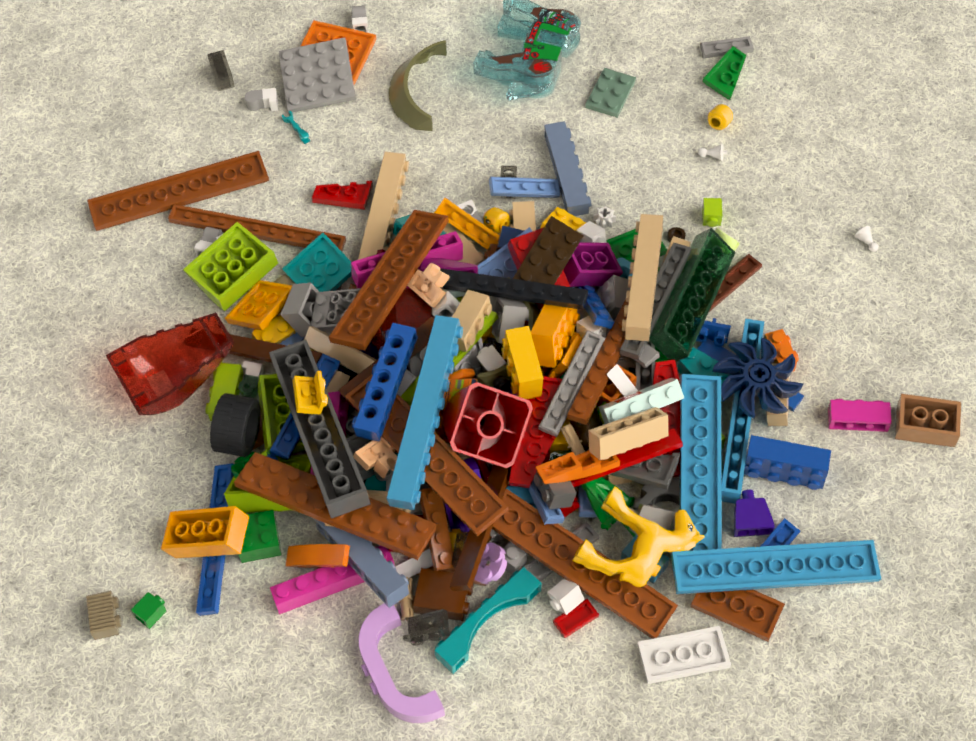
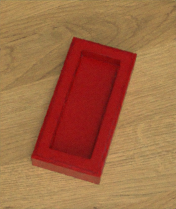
(576, 619)

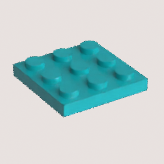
(321, 265)

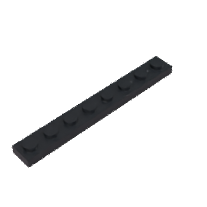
(516, 289)

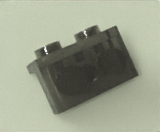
(427, 627)

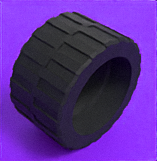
(235, 425)

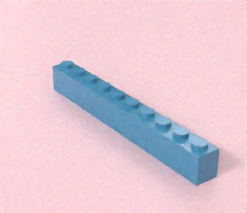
(424, 413)
(739, 426)

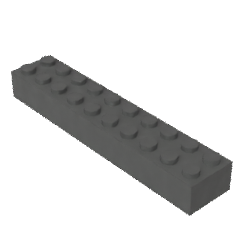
(321, 436)

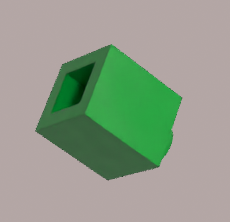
(149, 609)

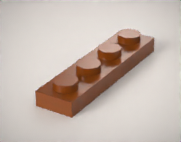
(440, 542)

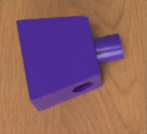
(752, 516)

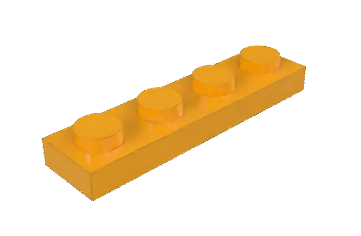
(467, 224)

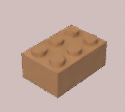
(928, 420)

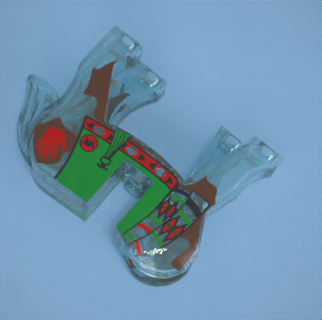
(546, 38)

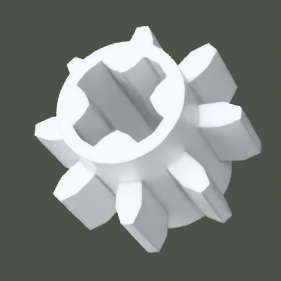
(604, 217)

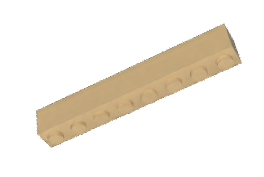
(384, 204)
(644, 278)

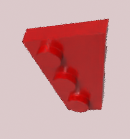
(348, 196)

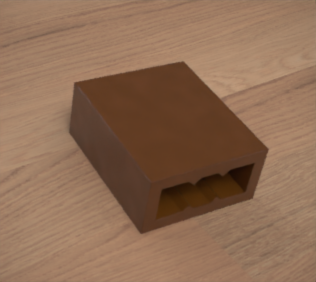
(435, 594)

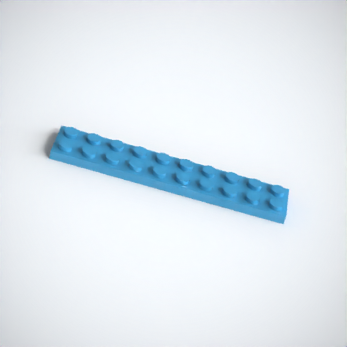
(701, 457)
(775, 566)

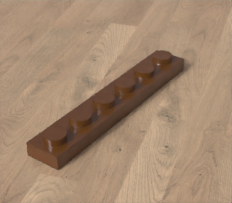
(423, 334)

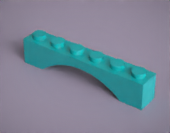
(517, 591)

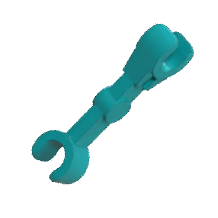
(302, 133)

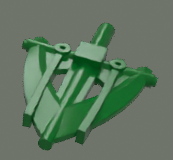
(597, 493)

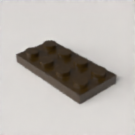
(549, 253)

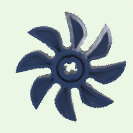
(757, 377)

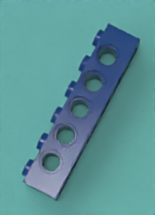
(373, 427)

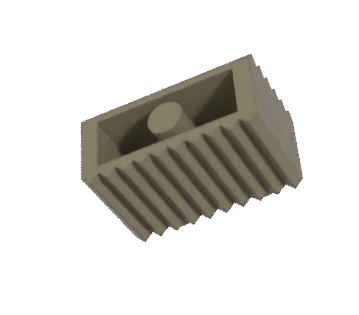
(103, 615)

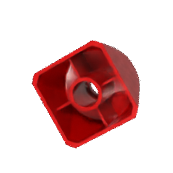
(502, 426)

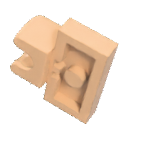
(428, 284)
(377, 455)

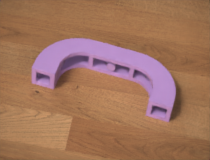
(409, 709)

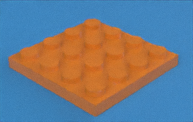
(358, 42)

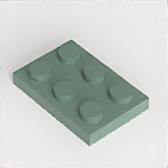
(610, 92)

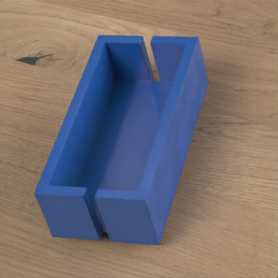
(787, 462)

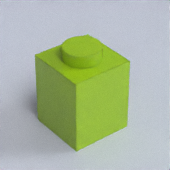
(712, 212)

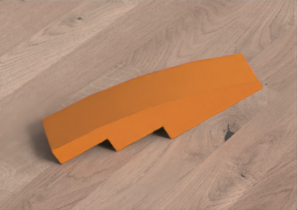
(574, 467)
(317, 555)

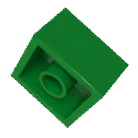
(261, 537)

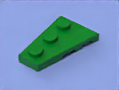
(726, 73)

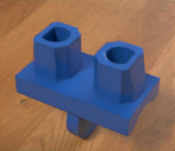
(714, 331)

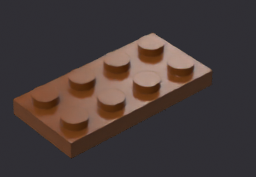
(742, 609)

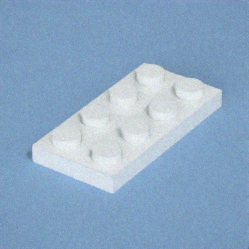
(683, 654)

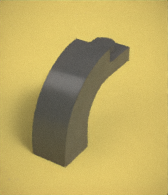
(651, 495)

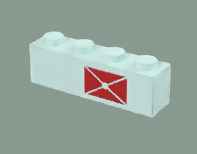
(642, 400)

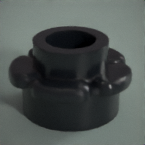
(502, 383)

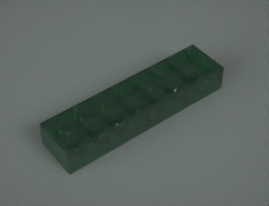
(692, 296)

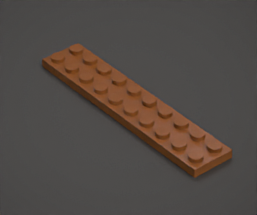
(177, 189)
(388, 280)
(446, 473)
(301, 493)
(556, 548)

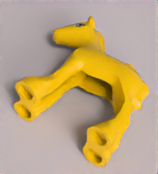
(647, 548)

